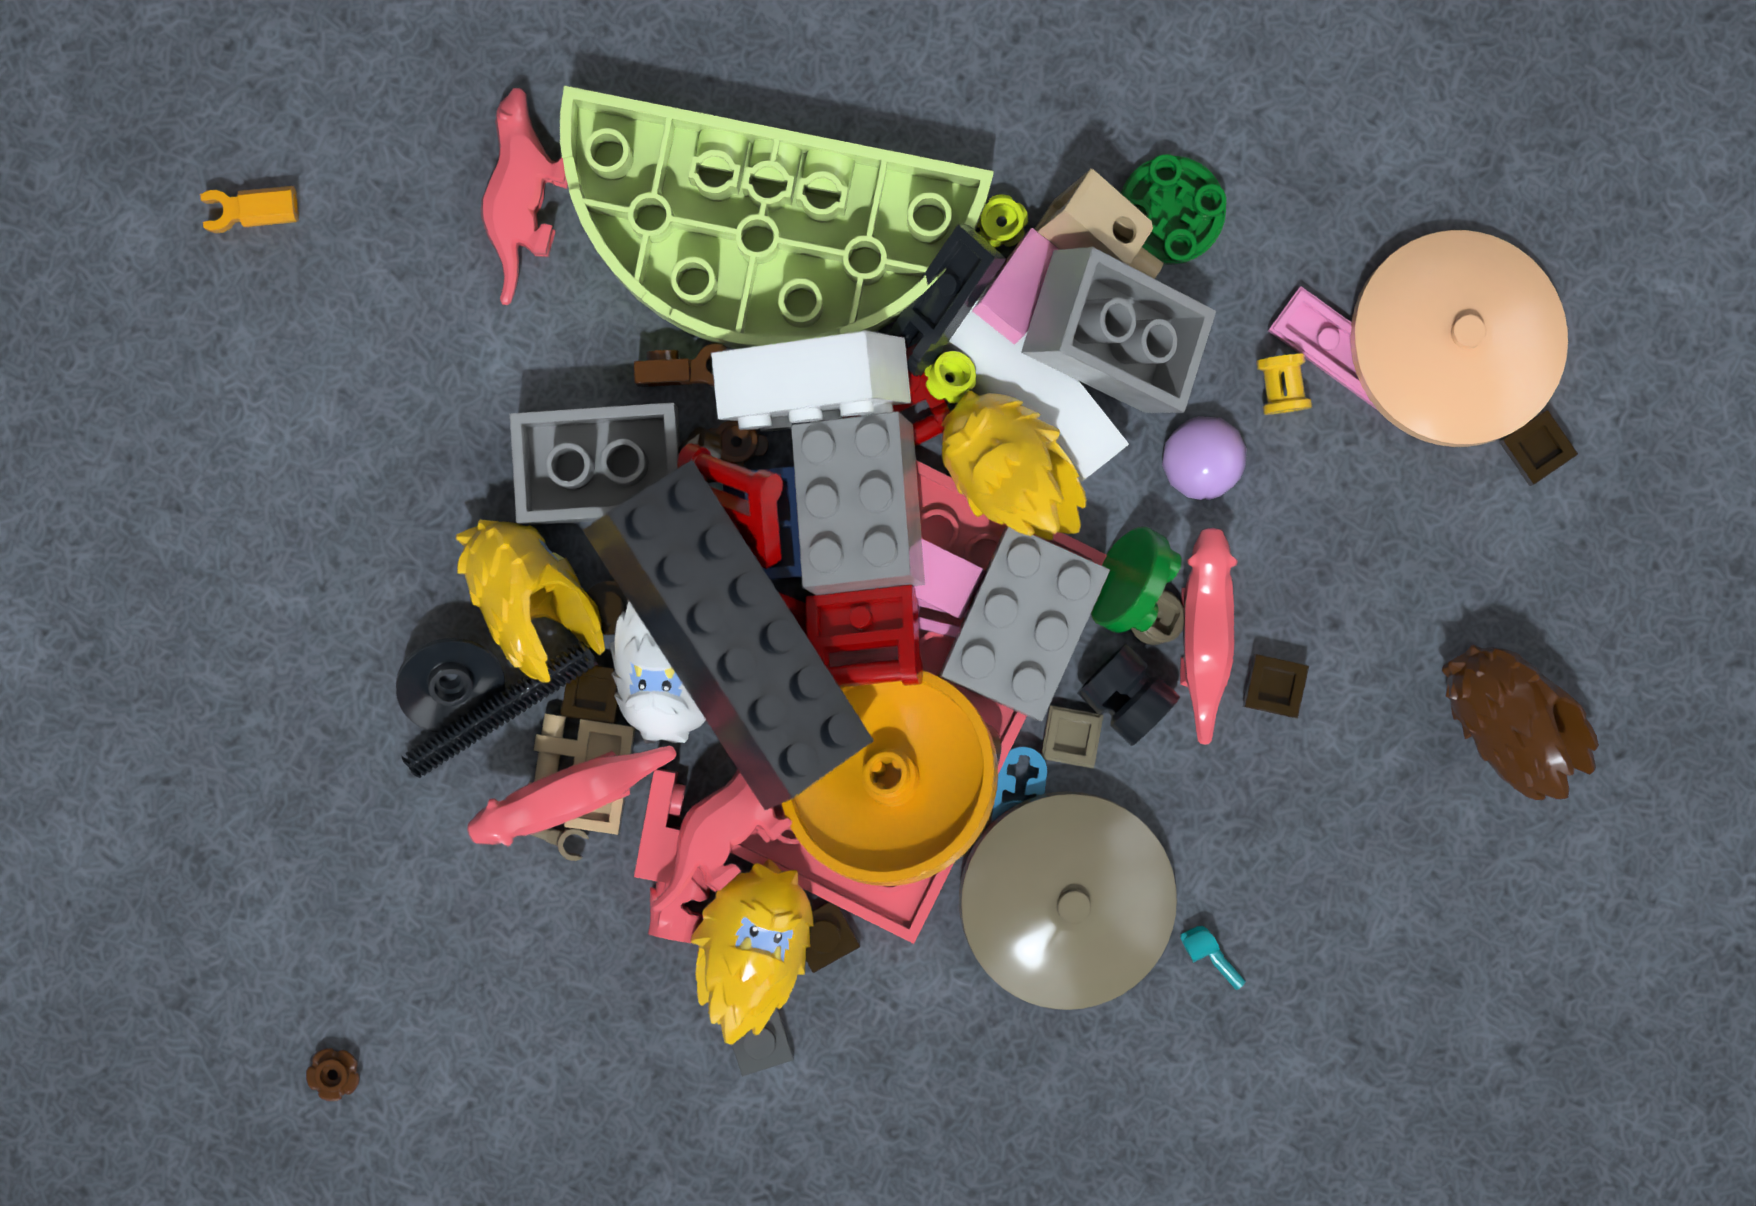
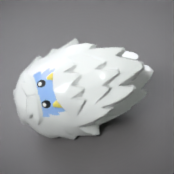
(648, 686)

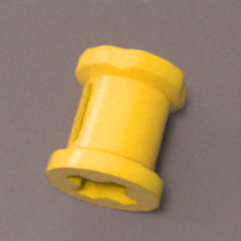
(1272, 370)

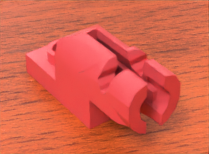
(658, 859)

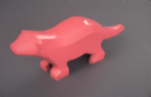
(518, 190)
(1208, 628)
(564, 795)
(712, 831)

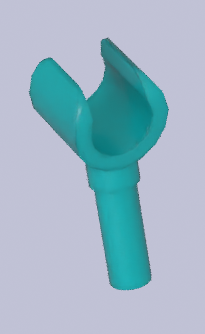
(1201, 943)

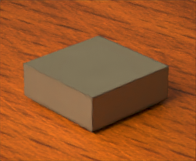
(1071, 736)

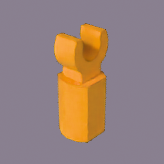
(253, 207)

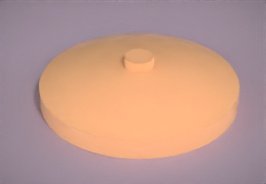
(1459, 338)

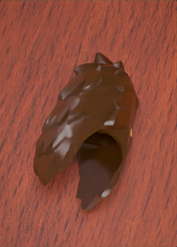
(1520, 721)

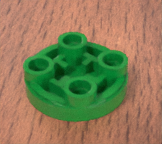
(1181, 203)
(1137, 576)

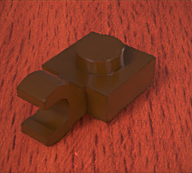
(666, 368)

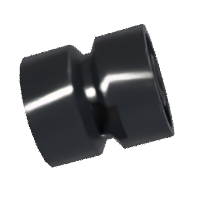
(1128, 695)

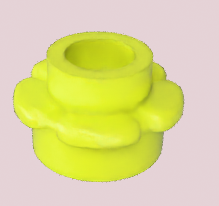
(1016, 219)
(955, 365)

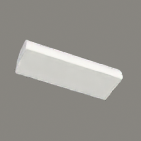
(1061, 400)

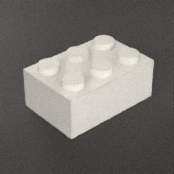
(811, 380)

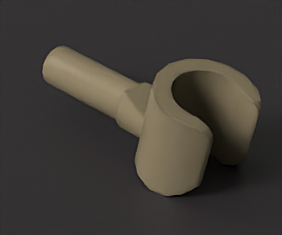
(557, 837)

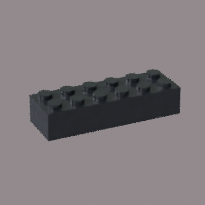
(728, 635)

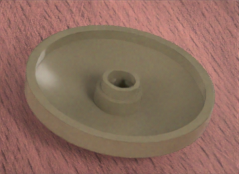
(1067, 900)

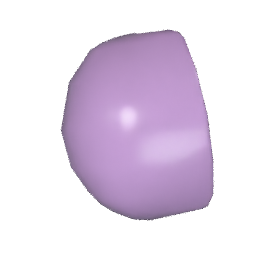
(1204, 457)

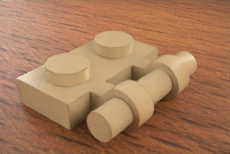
(592, 741)

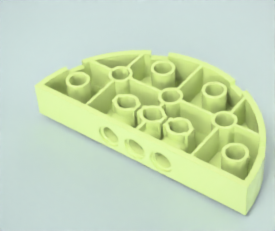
(754, 224)

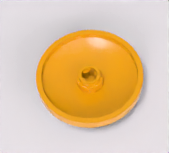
(909, 795)

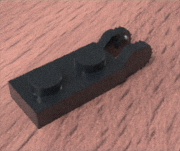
(943, 307)

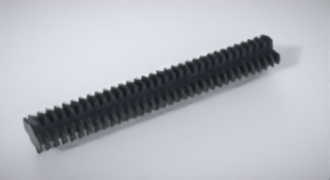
(498, 711)

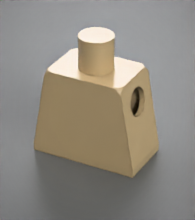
(1102, 218)

